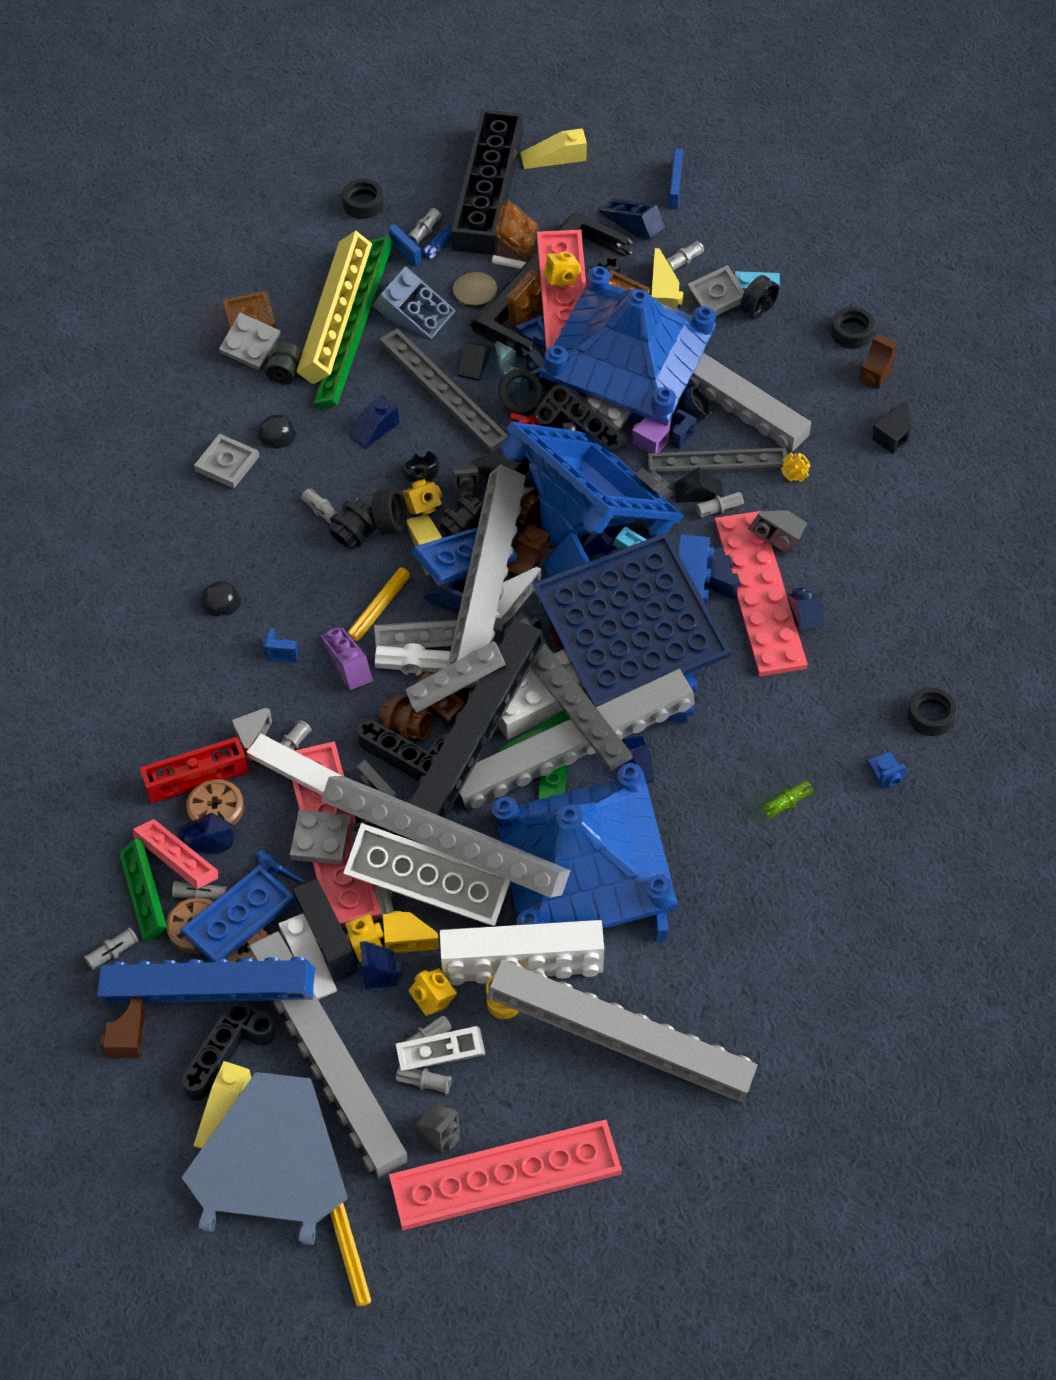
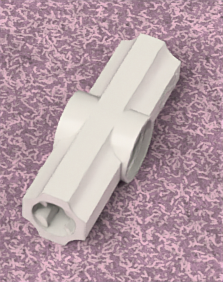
(411, 659)

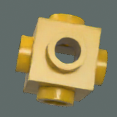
(562, 269)
(422, 497)
(363, 930)
(432, 991)

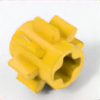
(795, 467)

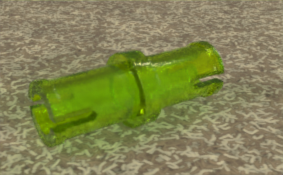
(788, 799)

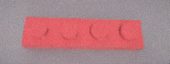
(175, 854)

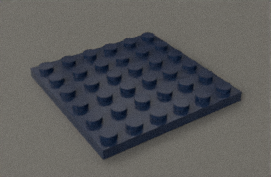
(630, 619)

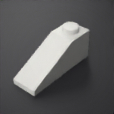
(515, 594)
(302, 943)
(440, 1048)

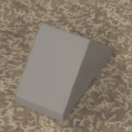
(250, 727)

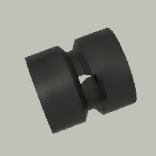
(283, 363)

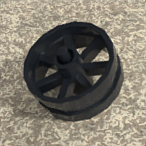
(760, 296)

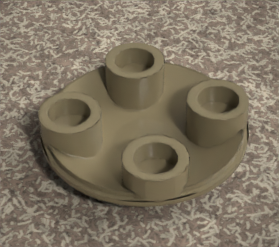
(474, 289)

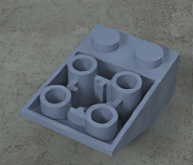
(413, 305)

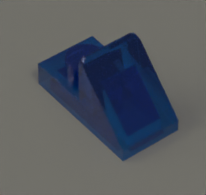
(601, 542)
(640, 756)

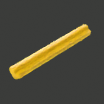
(378, 604)
(350, 1256)

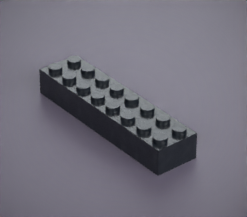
(487, 181)

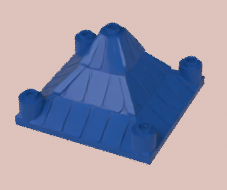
(628, 348)
(584, 484)
(606, 842)

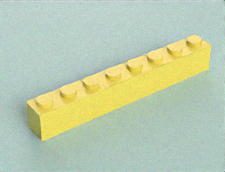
(334, 308)

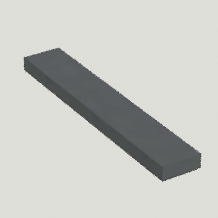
(717, 461)

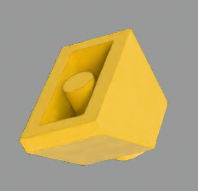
(407, 933)

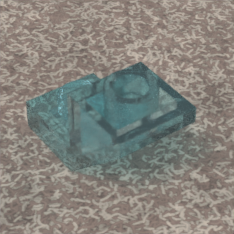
(505, 361)

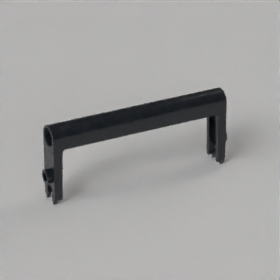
(490, 320)

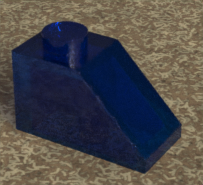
(375, 421)
(208, 834)
(379, 966)

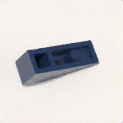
(635, 217)

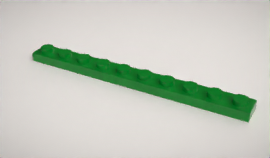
(332, 386)

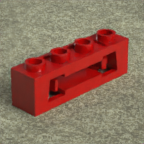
(194, 768)

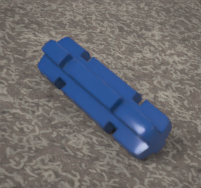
(438, 243)

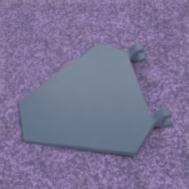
(269, 1158)

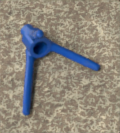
(272, 867)

